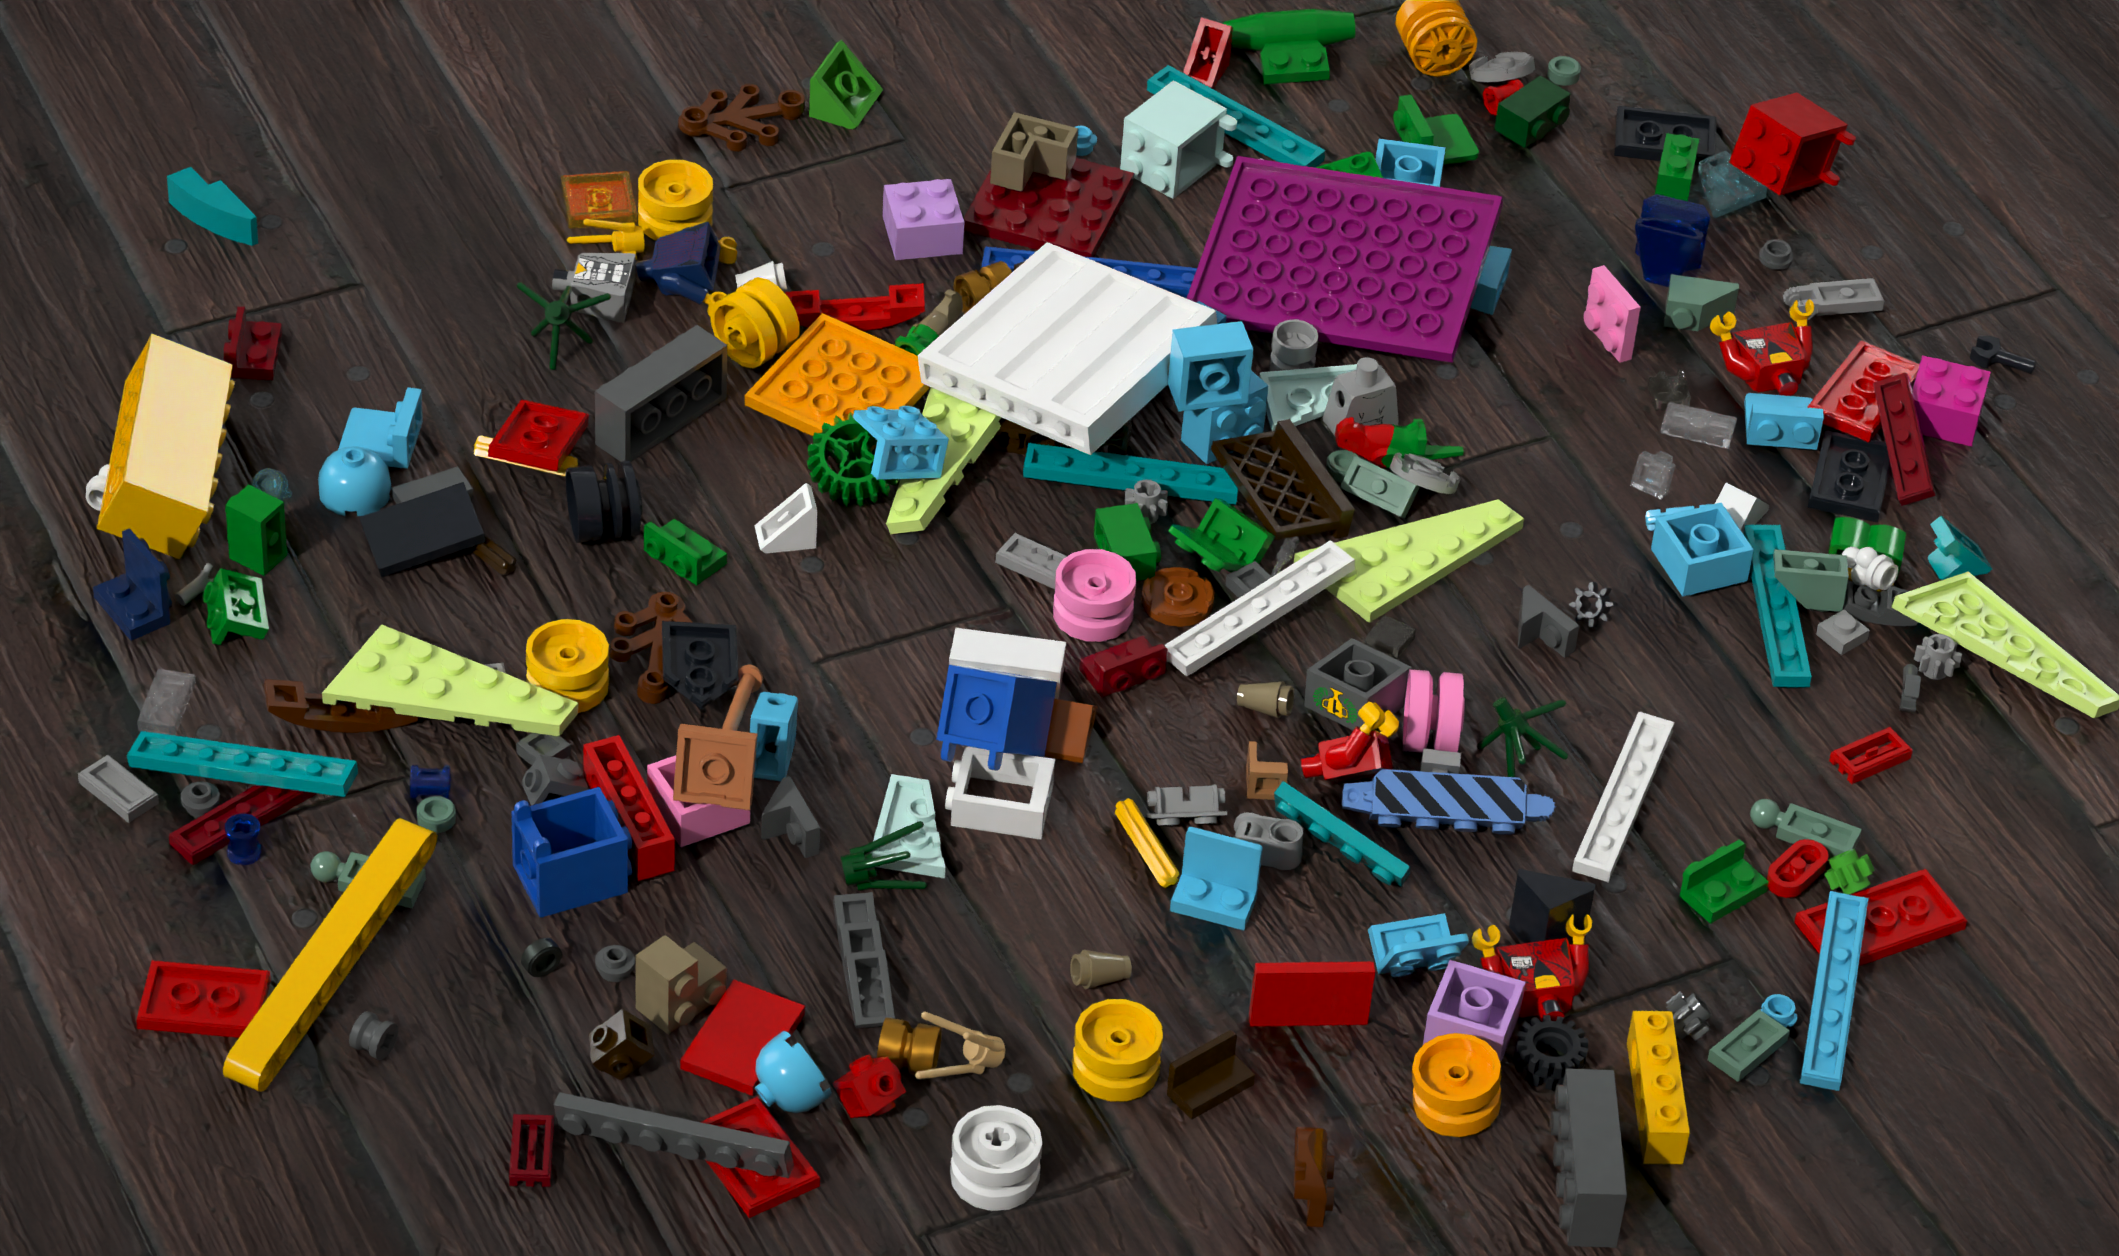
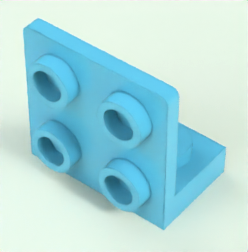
(385, 432)
(906, 443)
(1218, 878)

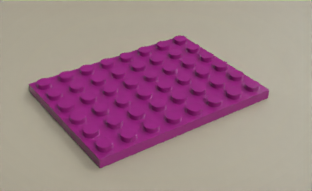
(1348, 254)

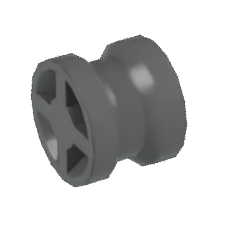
(373, 1035)

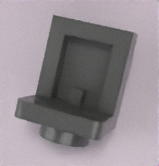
(552, 776)

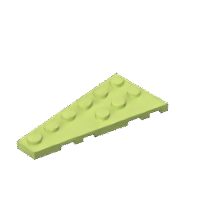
(968, 434)
(1413, 556)
(1996, 631)

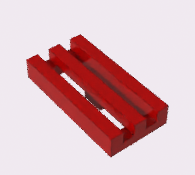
(1875, 758)

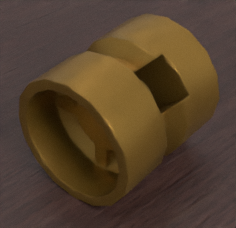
(976, 285)
(909, 1047)

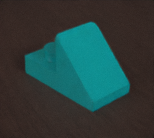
(1955, 552)

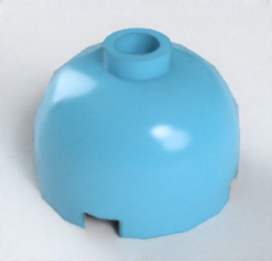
(354, 481)
(789, 1076)

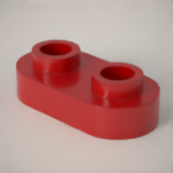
(1797, 868)

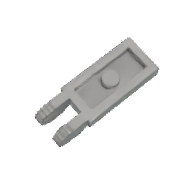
(1837, 297)

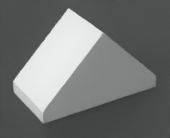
(1742, 506)
(790, 524)

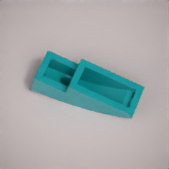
(212, 206)

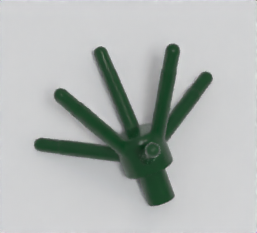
(559, 315)
(1514, 725)

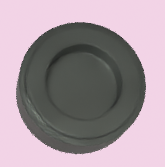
(541, 957)

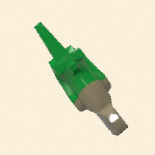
(933, 325)

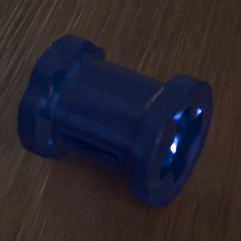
(430, 781)
(243, 844)

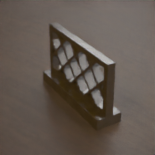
(1306, 476)

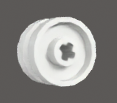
(996, 1157)

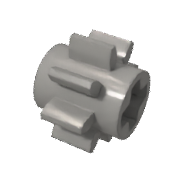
(1149, 497)
(1937, 656)

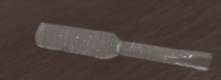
(1285, 554)

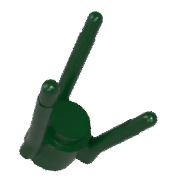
(860, 867)

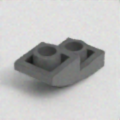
(1874, 606)

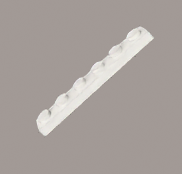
(1259, 608)
(1623, 797)

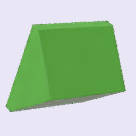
(842, 89)

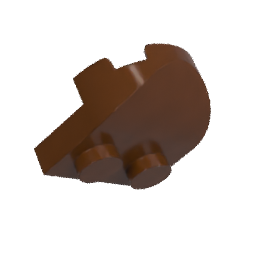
(1311, 1173)

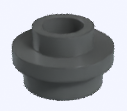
(1776, 254)
(200, 798)
(615, 963)

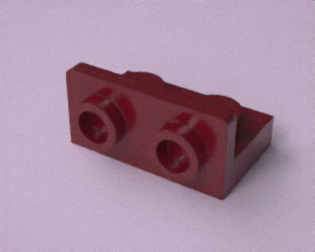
(252, 347)
(1124, 665)

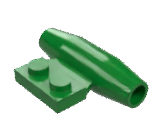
(1292, 41)

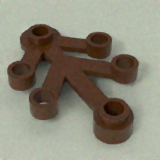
(700, 120)
(661, 607)

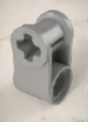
(1279, 838)

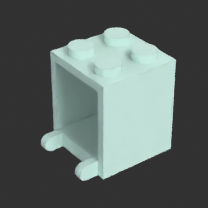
(1175, 139)

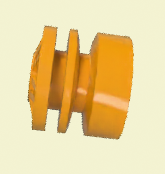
(1436, 35)

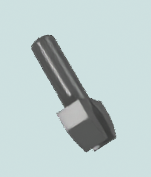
(1910, 690)

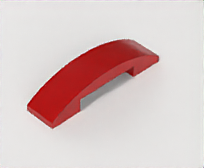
(862, 313)

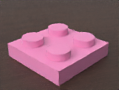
(1611, 314)

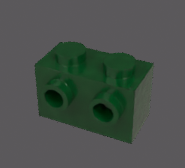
(1532, 111)

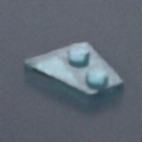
(1727, 186)

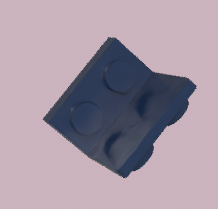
(139, 597)

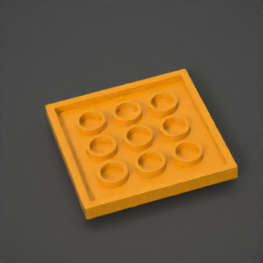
(833, 373)

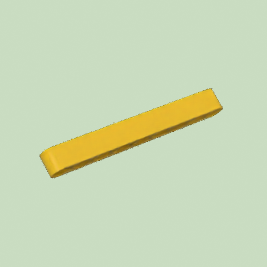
(329, 955)

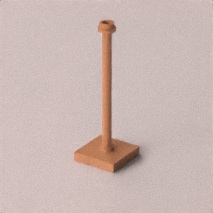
(719, 763)

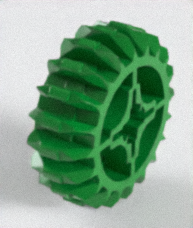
(846, 442)

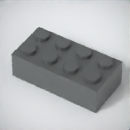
(660, 394)
(1589, 1158)

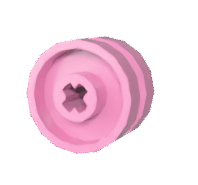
(1094, 595)
(1436, 712)

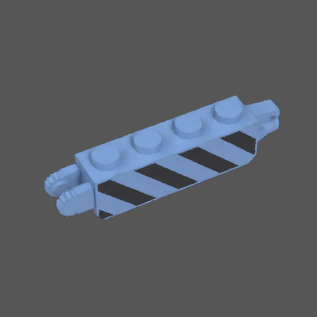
(1447, 799)

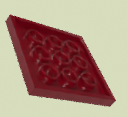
(1051, 209)

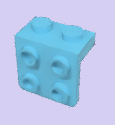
(1782, 421)
(1414, 944)

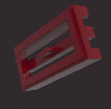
(530, 1174)

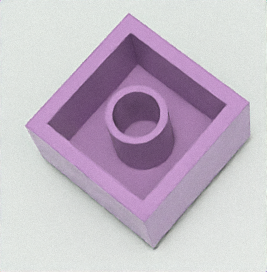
(923, 219)
(1475, 1005)

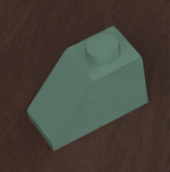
(1696, 301)
(1813, 578)

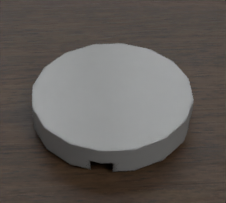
(1502, 68)
(1424, 473)

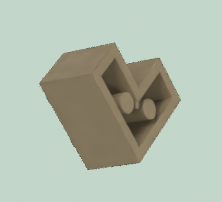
(1030, 147)
(677, 982)

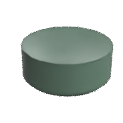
(1563, 70)
(1338, 464)
(436, 814)

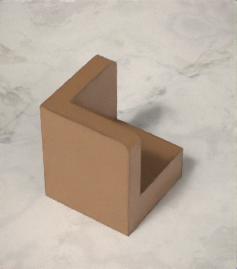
(1263, 777)

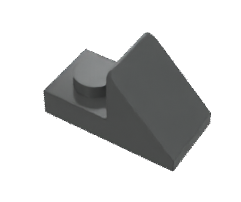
(1545, 621)
(790, 815)

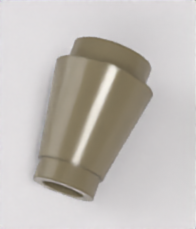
(1268, 698)
(1099, 968)

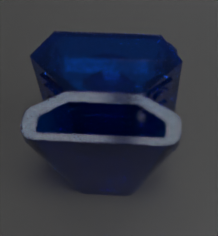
(1670, 237)

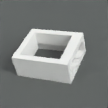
(999, 814)

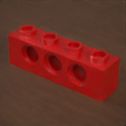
(613, 770)

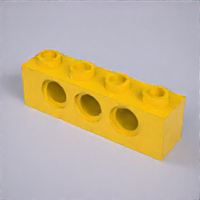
(1657, 1087)

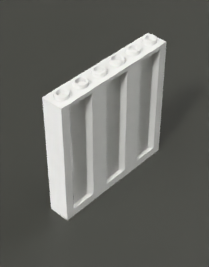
(1063, 347)

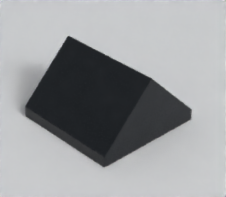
(1546, 903)

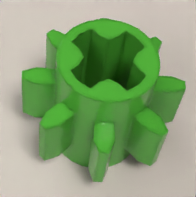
(1849, 872)

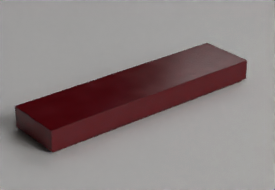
(1904, 439)
(207, 833)

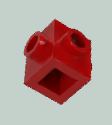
(869, 1086)

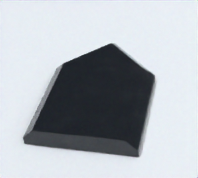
(700, 659)

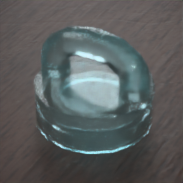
(273, 483)

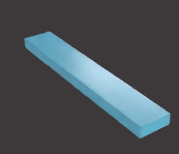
(1834, 991)

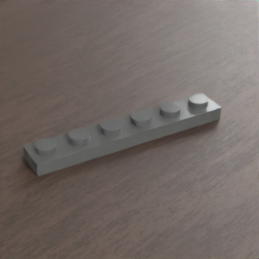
(674, 1135)

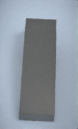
(863, 959)

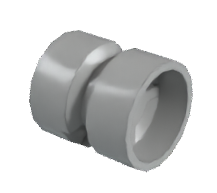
(1293, 346)

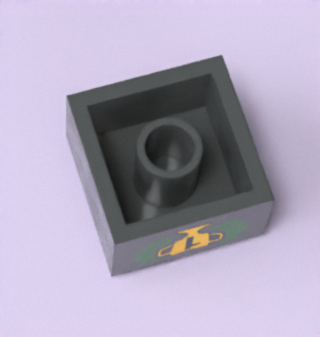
(1353, 677)

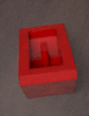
(1209, 52)

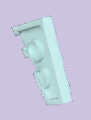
(1300, 393)
(905, 804)

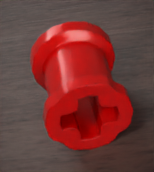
(1495, 95)

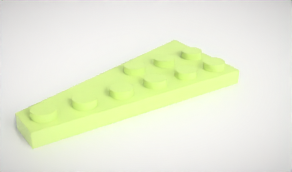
(441, 685)

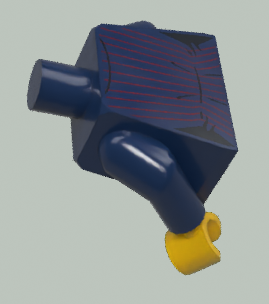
(688, 263)

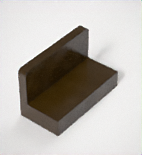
(1208, 1076)

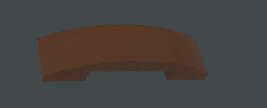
(292, 704)

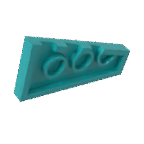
(1339, 834)

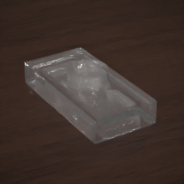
(1698, 425)
(166, 702)

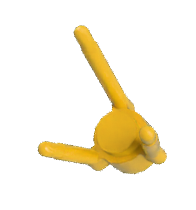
(626, 240)

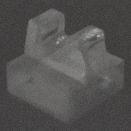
(1653, 473)

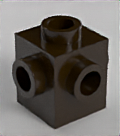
(621, 1044)

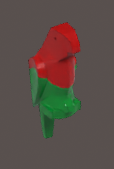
(1383, 441)

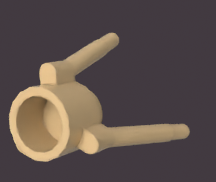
(978, 1048)

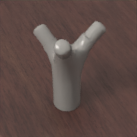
(194, 588)

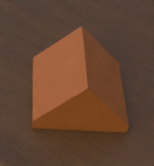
(1070, 730)

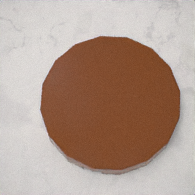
(1177, 597)

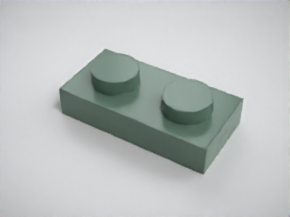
(1379, 487)
(1748, 1045)

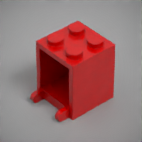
(1790, 144)

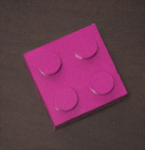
(1949, 399)

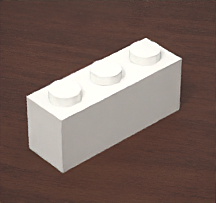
(1009, 654)

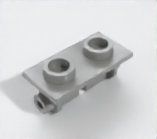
(1201, 804)

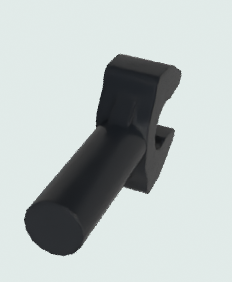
(1989, 351)

